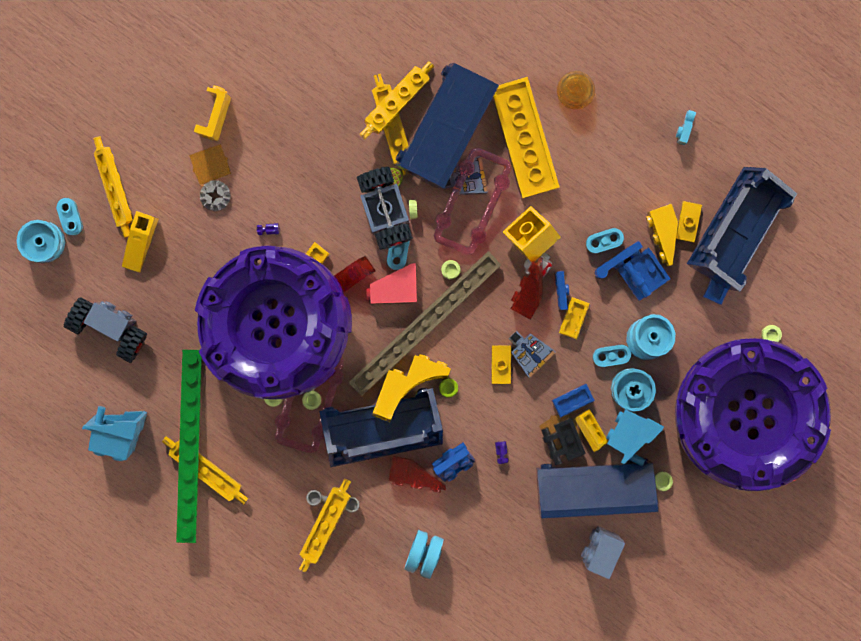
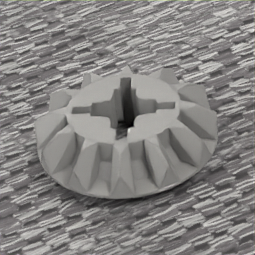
(219, 203)

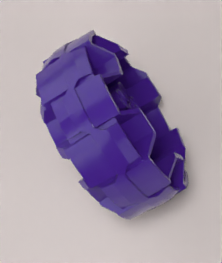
(230, 325)
(795, 409)

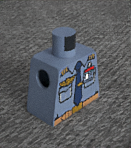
(474, 183)
(530, 352)

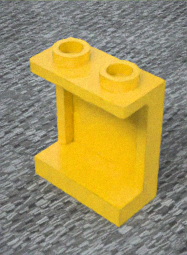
(217, 116)

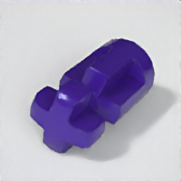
(269, 229)
(501, 449)

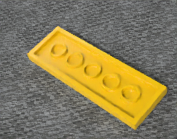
(525, 138)

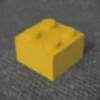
(531, 234)

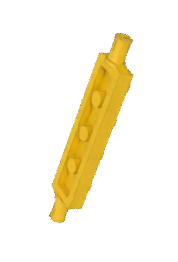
(396, 100)
(394, 130)
(113, 186)
(211, 474)
(325, 525)

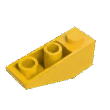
(665, 228)
(139, 241)

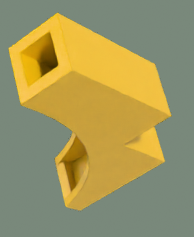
(398, 385)

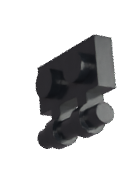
(568, 438)

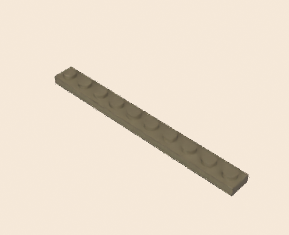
(425, 323)

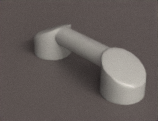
(314, 498)

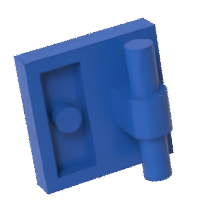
(643, 274)
(453, 462)

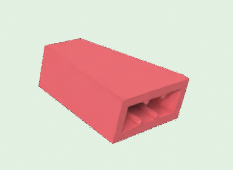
(395, 288)

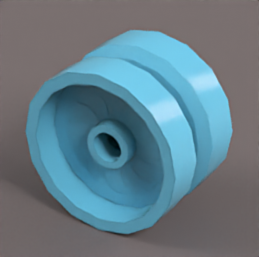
(52, 241)
(651, 337)
(643, 394)
(424, 554)

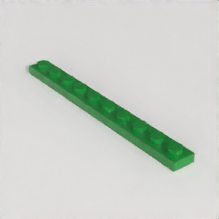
(189, 447)

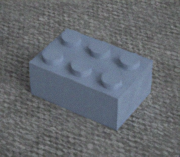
(602, 552)

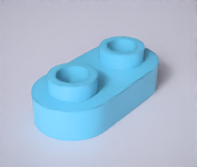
(69, 216)
(604, 240)
(398, 251)
(611, 356)

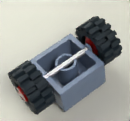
(384, 208)
(109, 321)

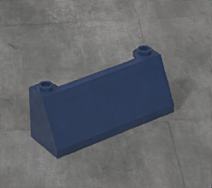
(447, 126)
(740, 226)
(359, 436)
(596, 490)

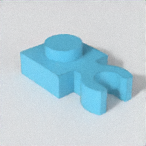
(684, 132)

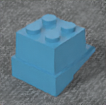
(115, 434)
(632, 434)

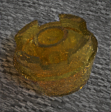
(576, 90)

